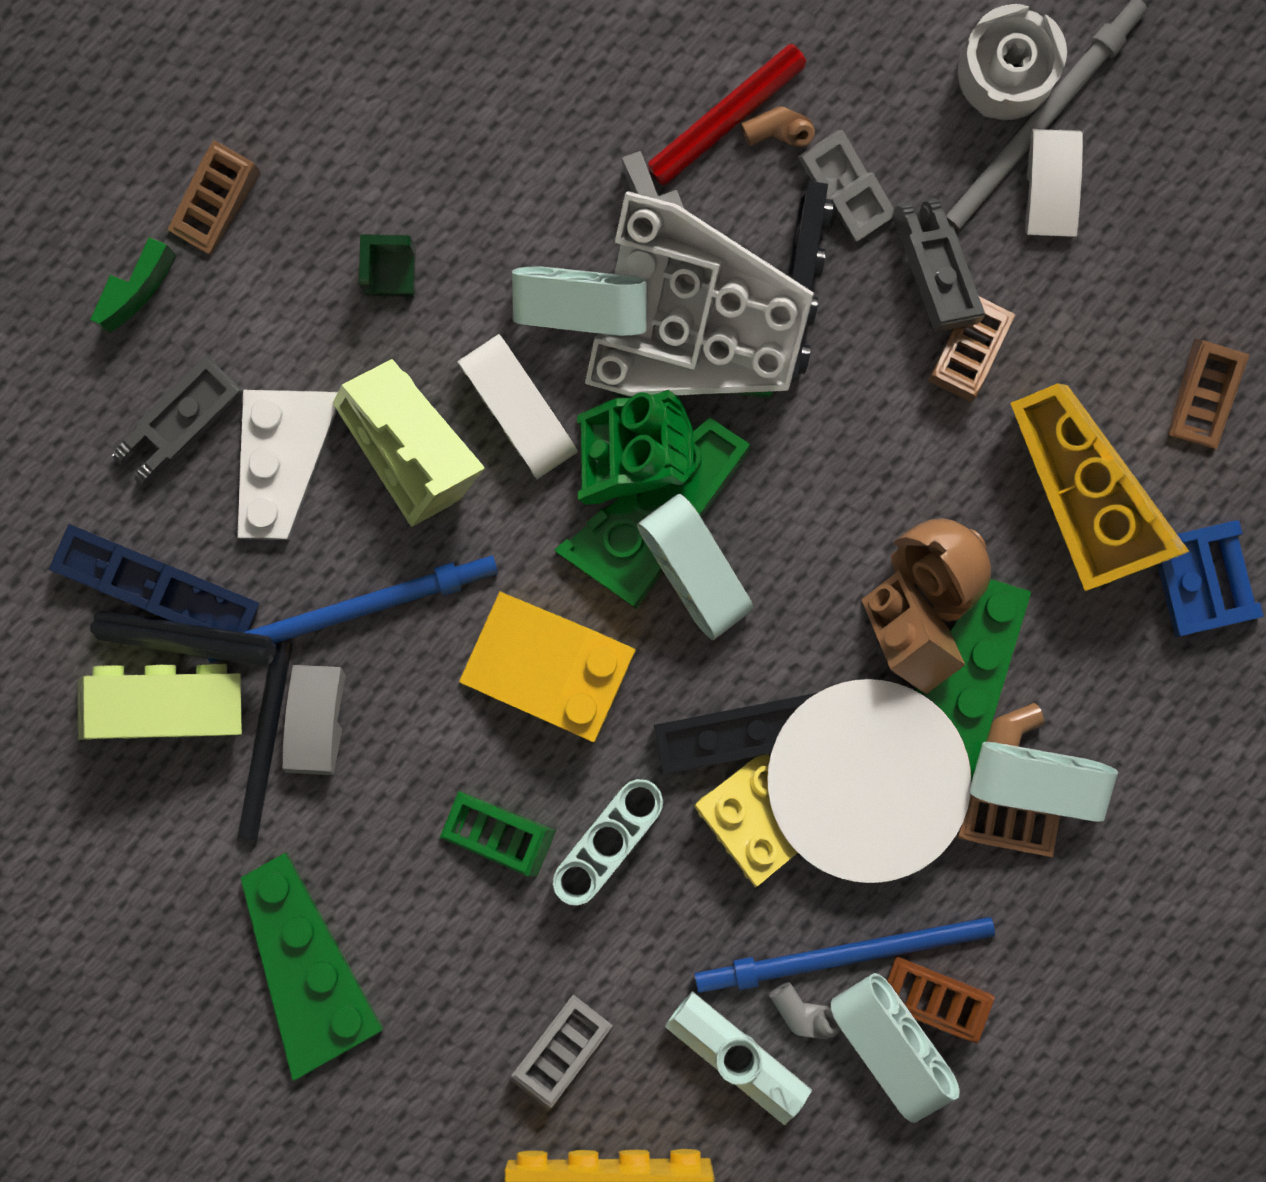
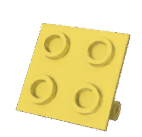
(745, 822)

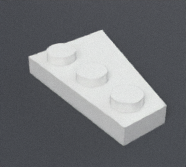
(278, 457)

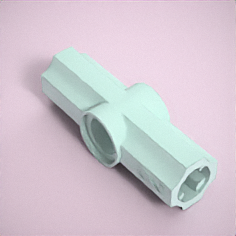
(762, 1079)

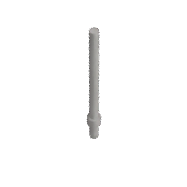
(1105, 45)

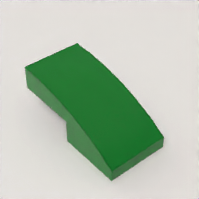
(124, 299)

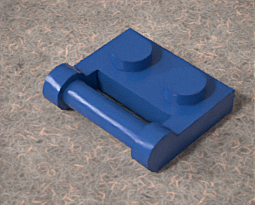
(1193, 586)

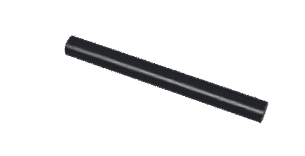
(264, 742)

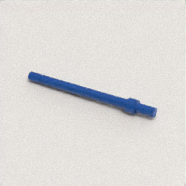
(445, 580)
(747, 972)

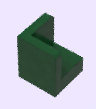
(387, 265)

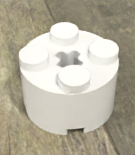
(1024, 39)

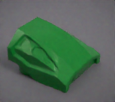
(634, 446)

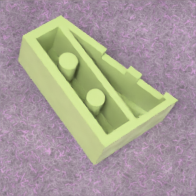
(407, 442)
(159, 703)

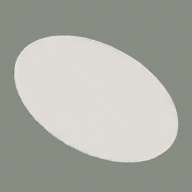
(869, 781)

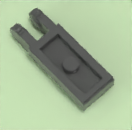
(938, 266)
(180, 418)

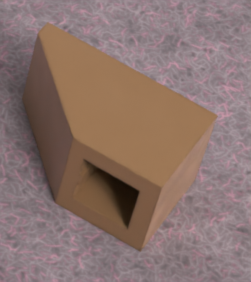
(911, 634)

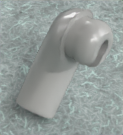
(801, 1017)

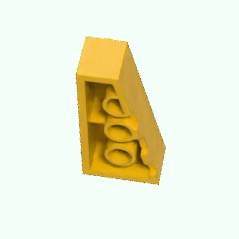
(1093, 494)
(632, 1166)

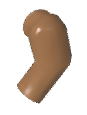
(780, 124)
(1011, 726)

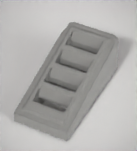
(532, 1086)

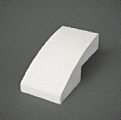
(1054, 182)

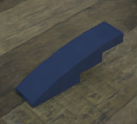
(149, 583)

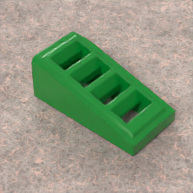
(536, 851)

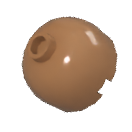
(945, 564)

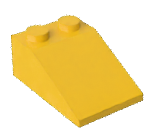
(547, 666)

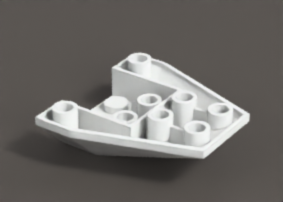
(712, 311)

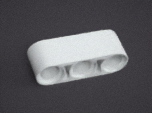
(518, 406)

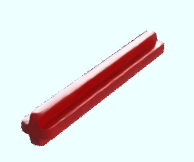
(726, 114)

